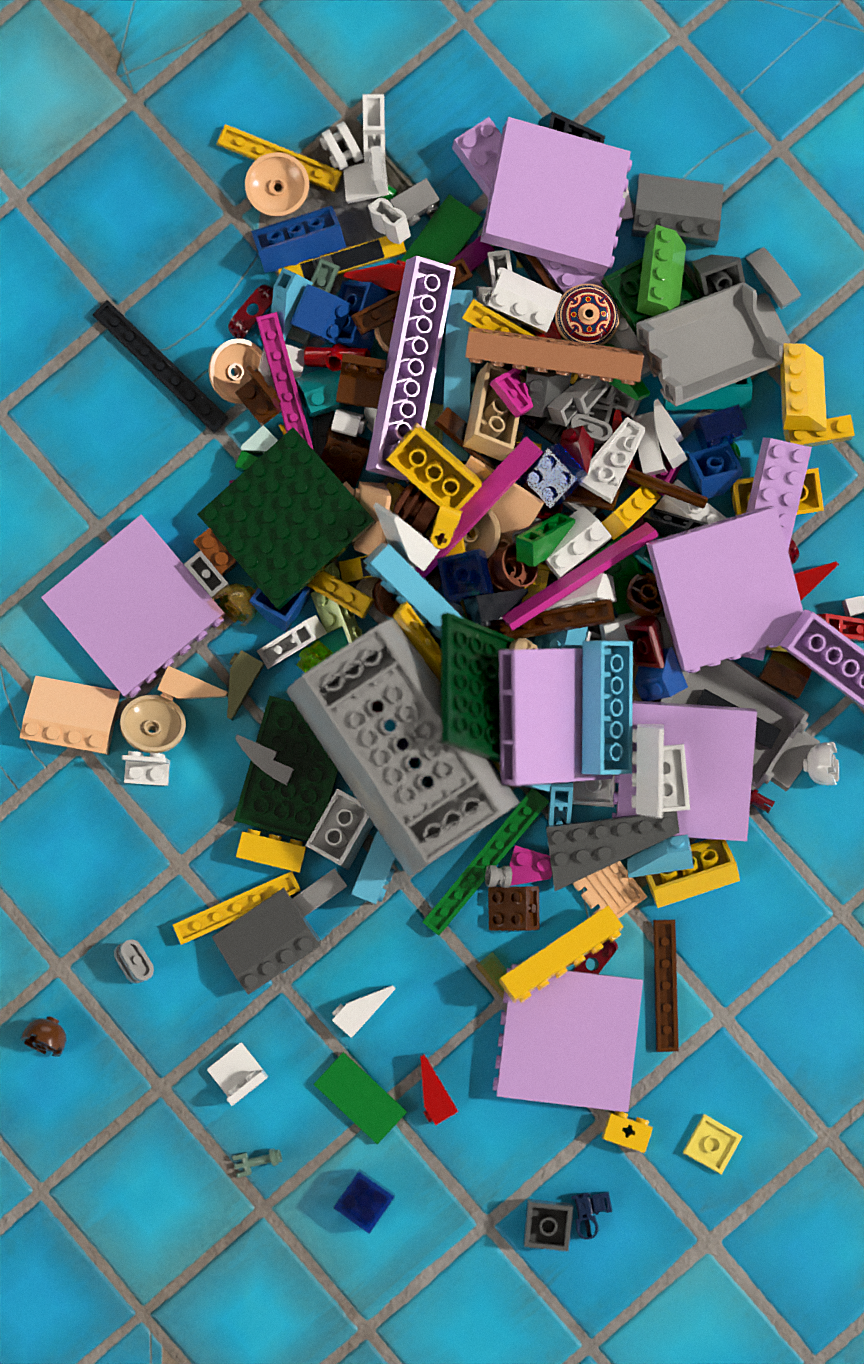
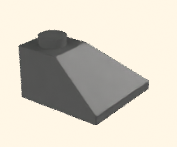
(717, 273)

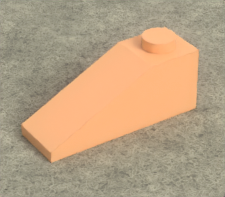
(183, 686)

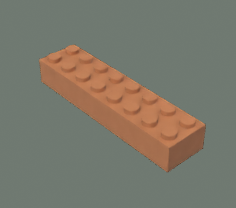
(554, 354)

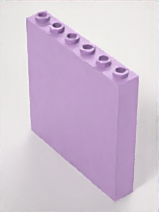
(556, 196)
(726, 588)
(134, 607)
(541, 716)
(718, 765)
(571, 1042)

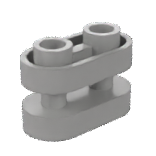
(597, 429)
(133, 961)

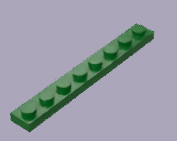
(491, 854)

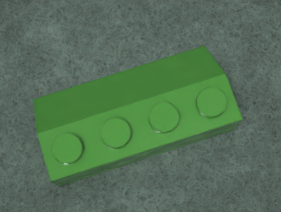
(661, 271)

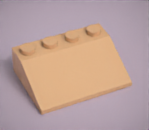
(514, 509)
(70, 715)

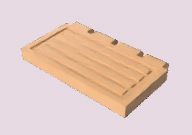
(612, 888)

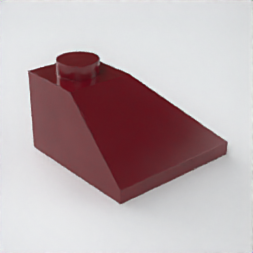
(578, 445)
(647, 641)

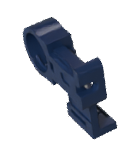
(589, 1206)

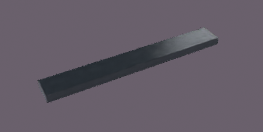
(160, 366)

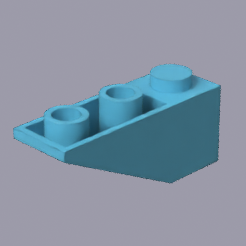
(286, 297)

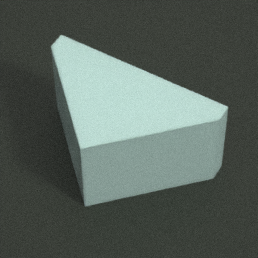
(259, 442)

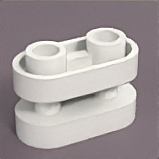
(330, 140)

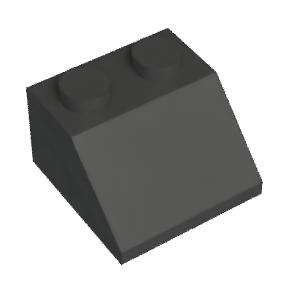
(543, 389)

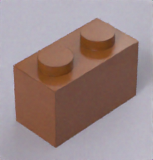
(215, 552)

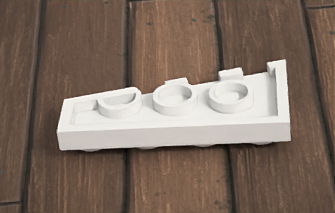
(613, 459)

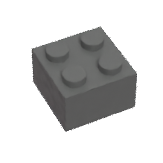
(548, 1225)

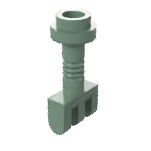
(273, 1157)

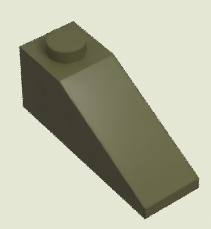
(243, 675)

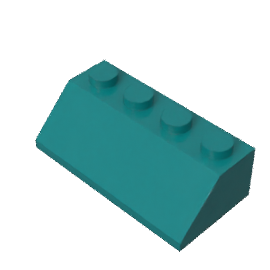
(320, 390)
(723, 398)

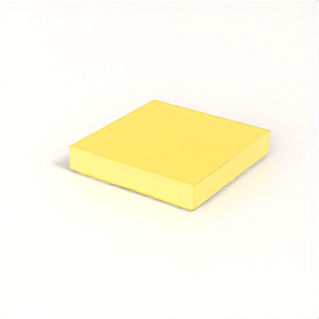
(712, 1144)

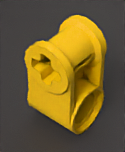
(446, 523)

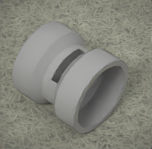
(498, 876)

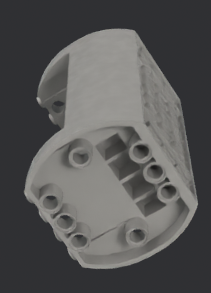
(337, 707)

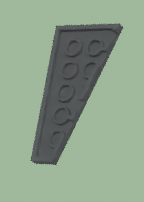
(593, 845)

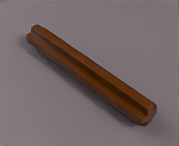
(666, 488)

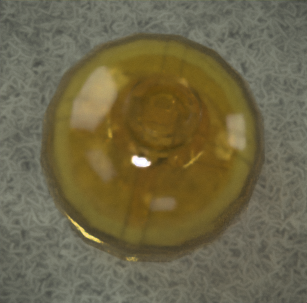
(236, 603)

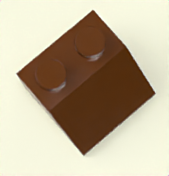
(785, 673)

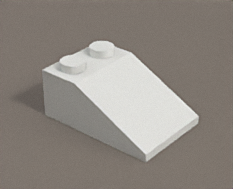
(405, 540)

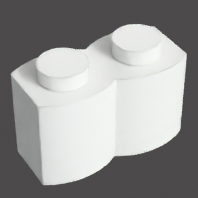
(389, 220)
(348, 422)

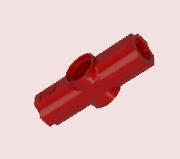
(331, 357)

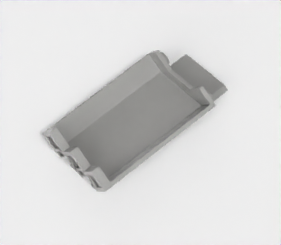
(712, 342)
(745, 690)

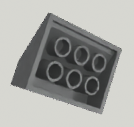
(680, 205)
(266, 941)

